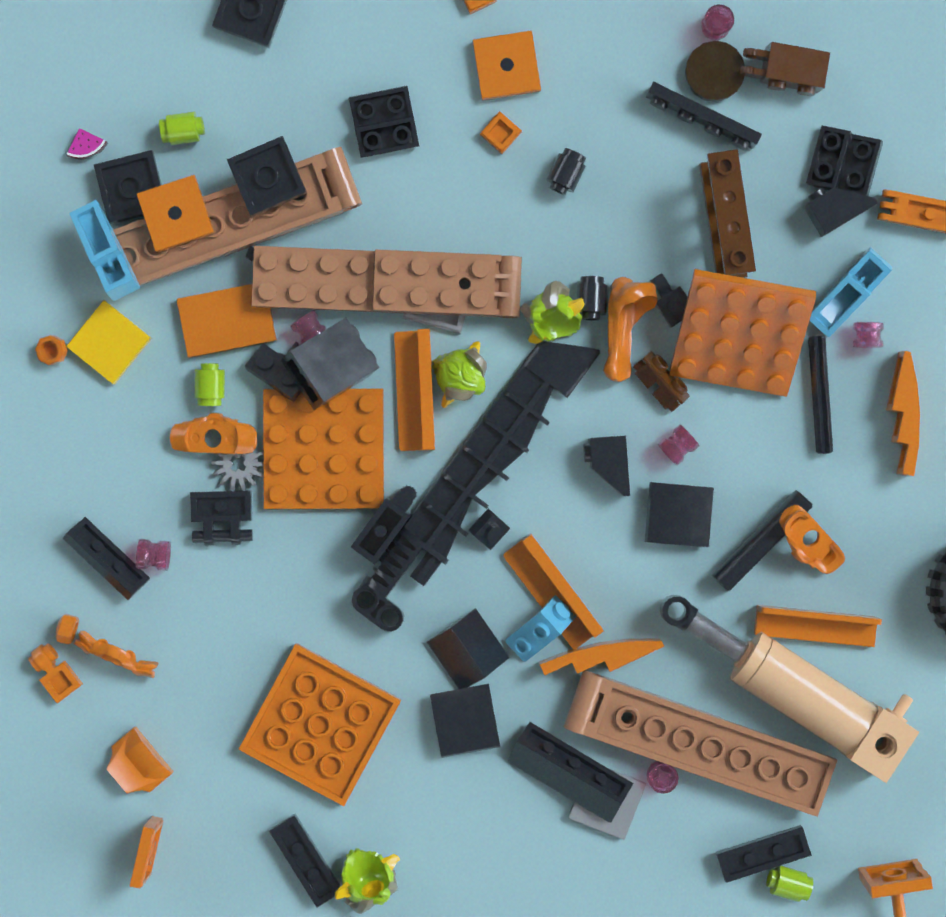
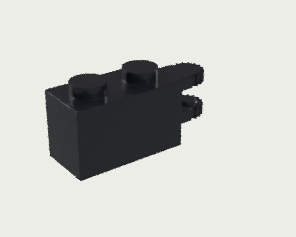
(384, 525)

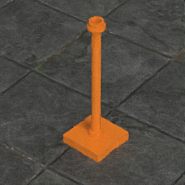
(894, 881)

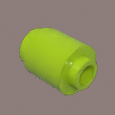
(181, 128)
(209, 385)
(789, 883)

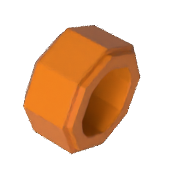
(51, 350)
(67, 629)

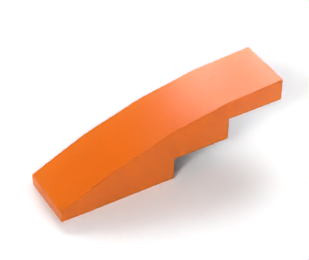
(905, 402)
(613, 653)

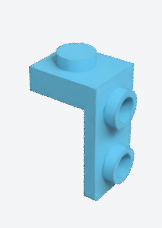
(541, 629)

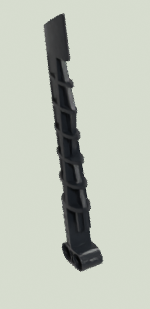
(486, 453)

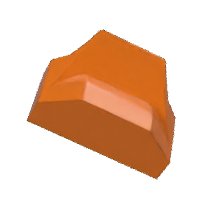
(137, 763)

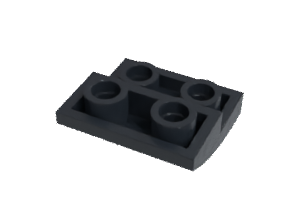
(384, 121)
(844, 161)
(679, 514)
(465, 720)

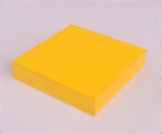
(109, 342)

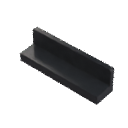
(570, 772)

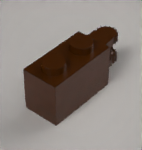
(789, 67)

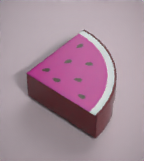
(86, 145)

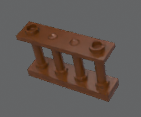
(727, 214)

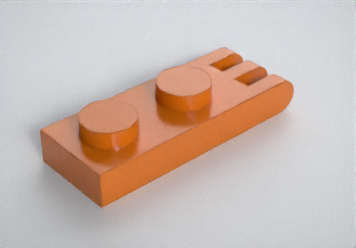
(914, 211)

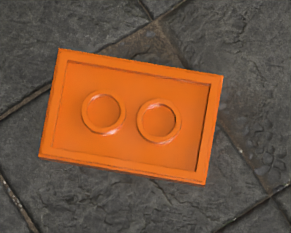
(224, 321)

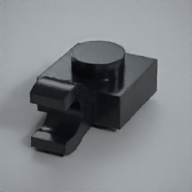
(671, 302)

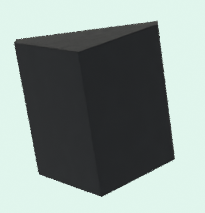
(468, 650)

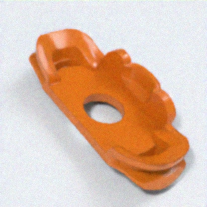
(235, 436)
(821, 554)
(114, 654)

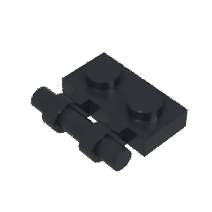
(221, 506)

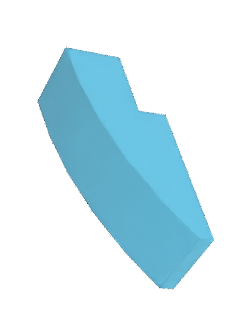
(104, 250)
(850, 292)

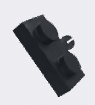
(268, 367)

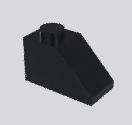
(835, 208)
(609, 461)

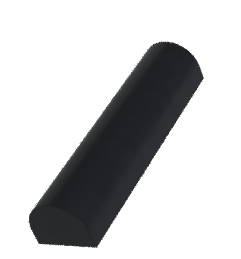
(757, 545)

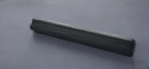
(820, 394)

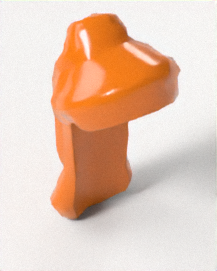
(625, 307)

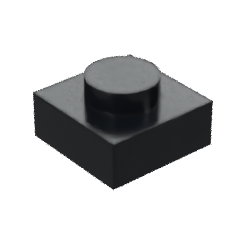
(489, 529)

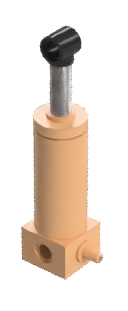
(807, 694)

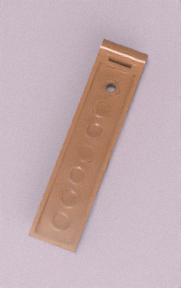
(329, 193)
(386, 281)
(700, 743)

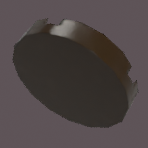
(714, 71)

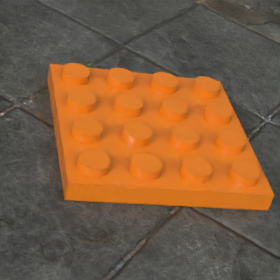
(741, 332)
(324, 454)
(320, 724)

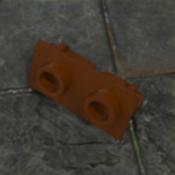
(657, 372)

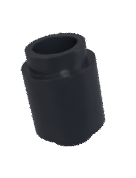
(566, 171)
(594, 295)

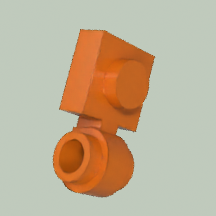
(60, 679)

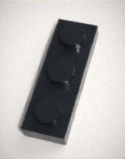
(106, 558)
(763, 853)
(305, 860)

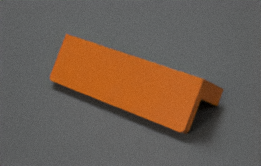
(414, 390)
(545, 582)
(816, 625)

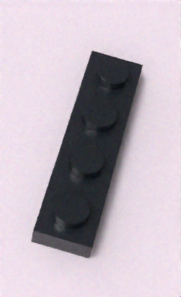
(714, 122)

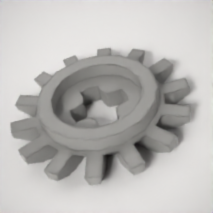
(238, 476)

